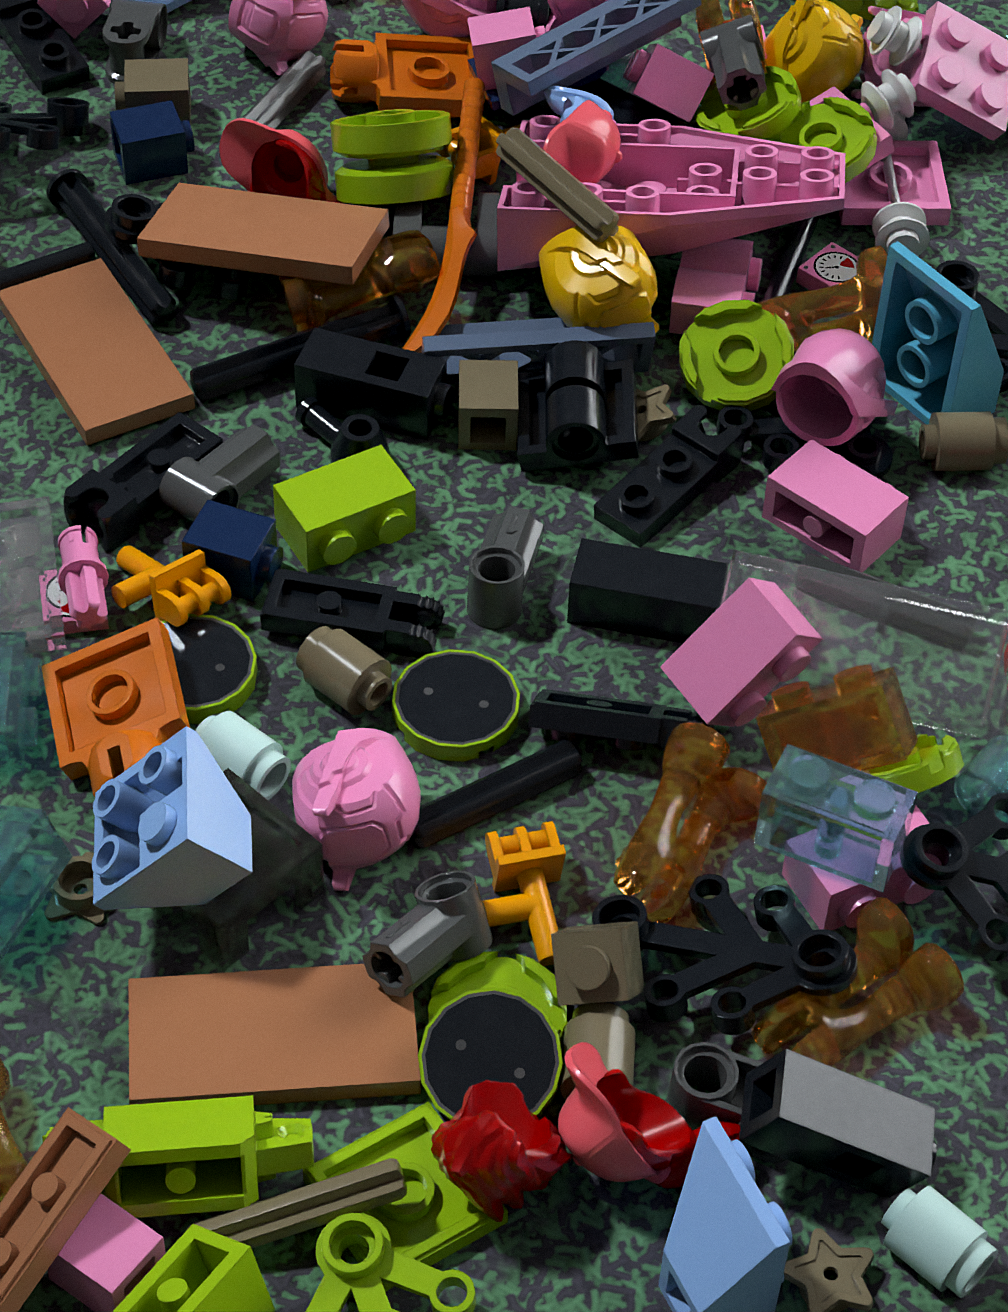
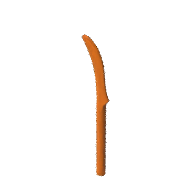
(459, 231)

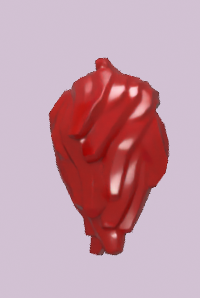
(498, 1148)

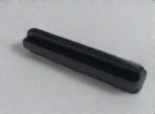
(496, 793)

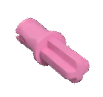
(83, 576)

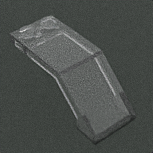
(942, 648)

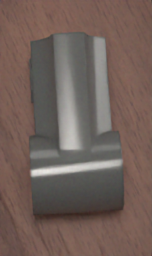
(736, 59)
(221, 474)
(503, 568)
(441, 929)

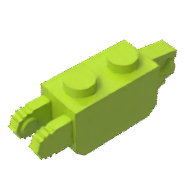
(200, 1154)

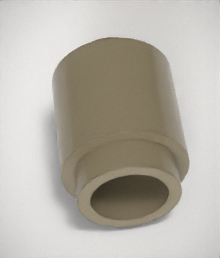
(964, 441)
(344, 670)
(606, 1029)

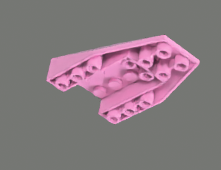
(679, 190)

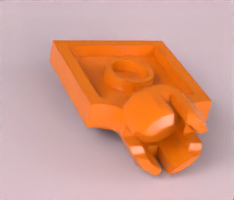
(402, 71)
(114, 702)

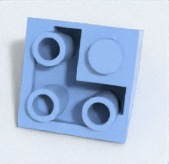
(169, 830)
(724, 1237)

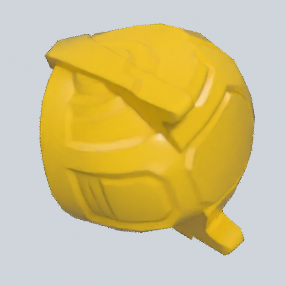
(817, 46)
(598, 281)

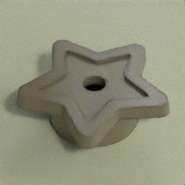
(653, 413)
(67, 902)
(826, 1294)

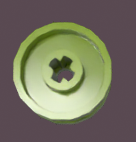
(391, 156)

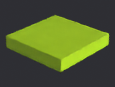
(434, 1213)

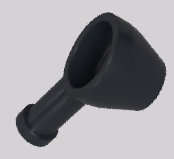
(347, 438)

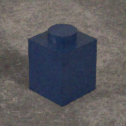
(150, 142)
(236, 546)

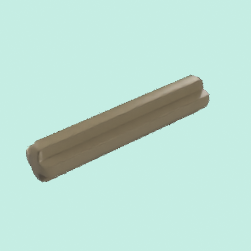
(557, 184)
(312, 1205)

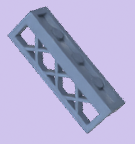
(582, 47)
(533, 339)

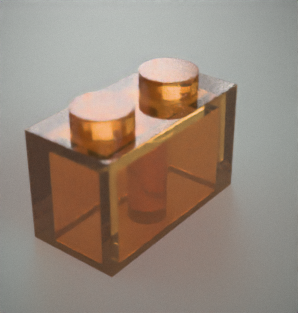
(851, 721)

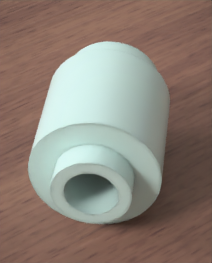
(245, 752)
(938, 1240)

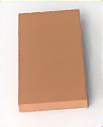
(264, 233)
(95, 351)
(270, 1037)

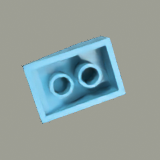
(933, 341)

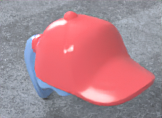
(586, 137)

